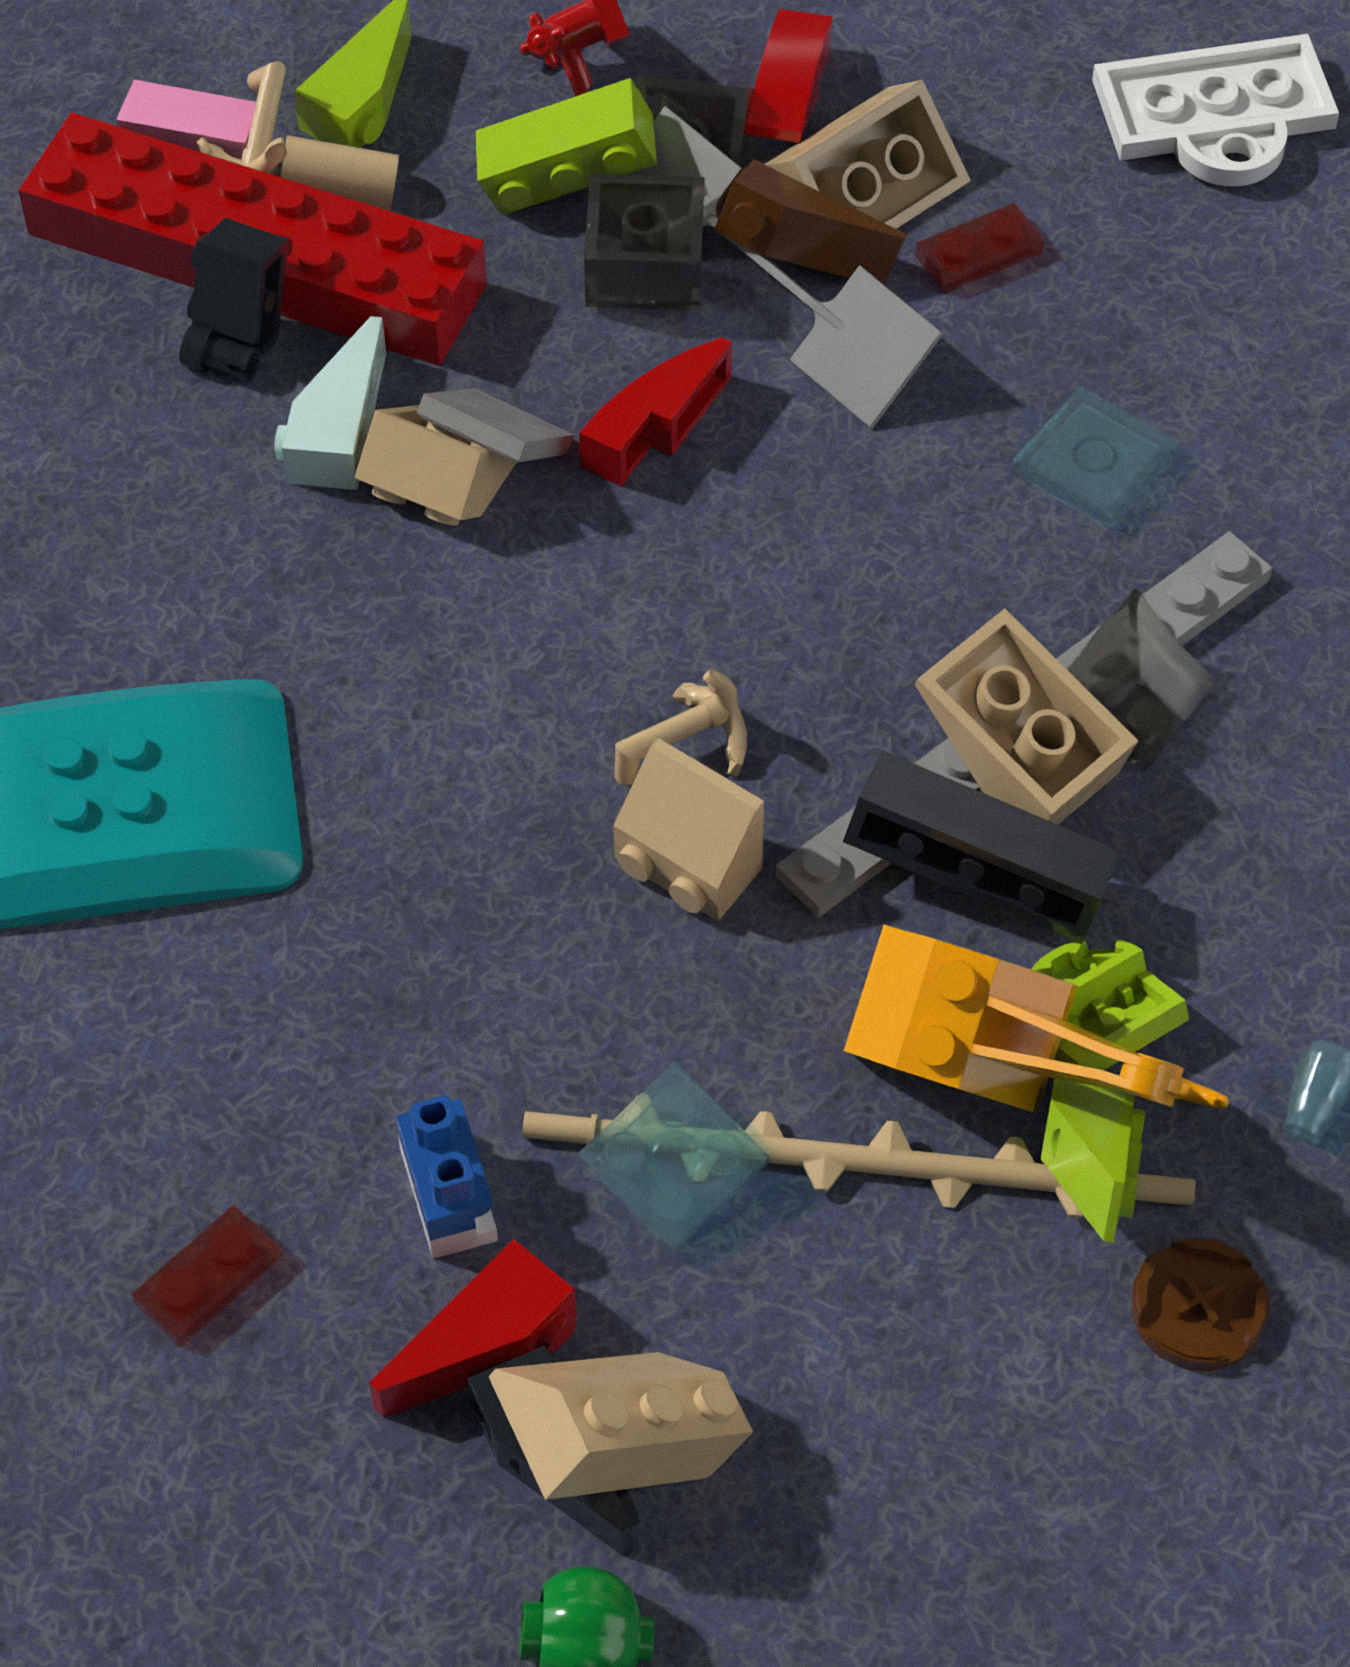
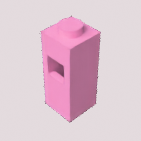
(187, 116)

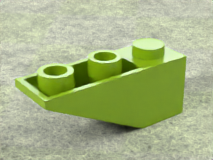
(1095, 1150)

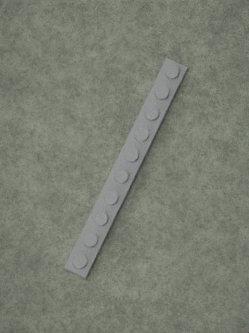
(1185, 602)

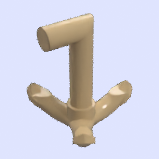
(260, 151)
(713, 707)

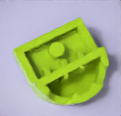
(1112, 999)

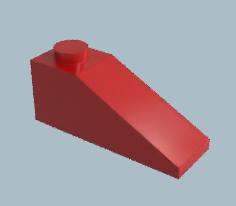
(495, 1318)

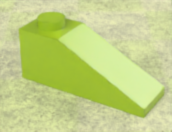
(355, 88)

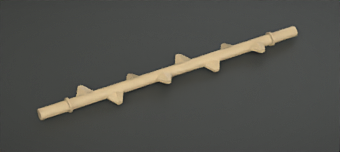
(887, 1155)

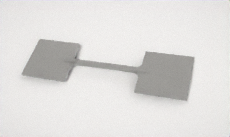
(861, 340)

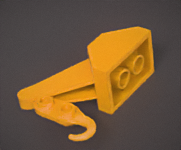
(990, 1027)

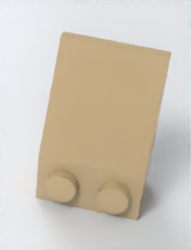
(1024, 721)

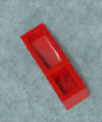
(789, 75)
(655, 411)

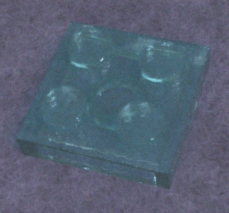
(673, 1157)

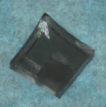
(1141, 676)

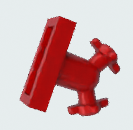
(572, 31)

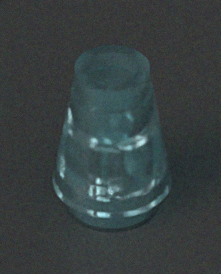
(1318, 1090)

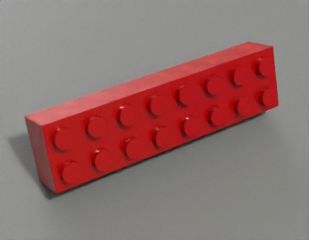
(345, 259)

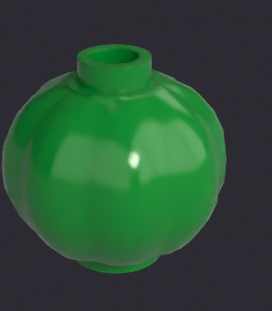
(585, 1622)

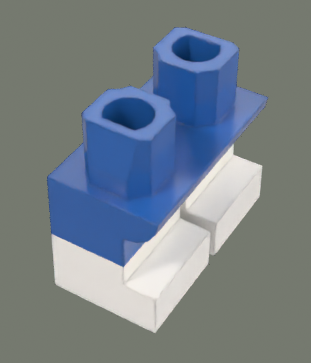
(446, 1176)

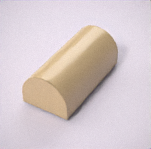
(342, 170)

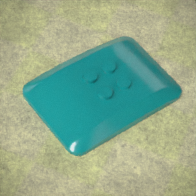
(145, 800)

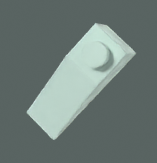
(334, 414)

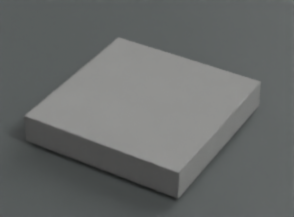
(495, 424)

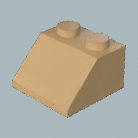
(429, 466)
(689, 831)

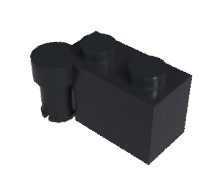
(234, 299)

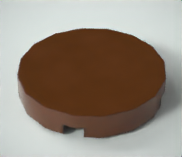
(1199, 1304)

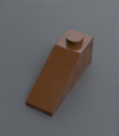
(805, 225)

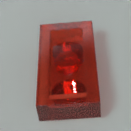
(979, 248)
(206, 1276)

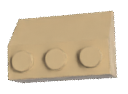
(881, 156)
(620, 1421)

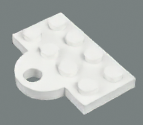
(1217, 104)

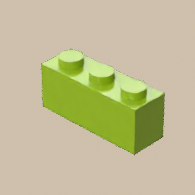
(564, 143)

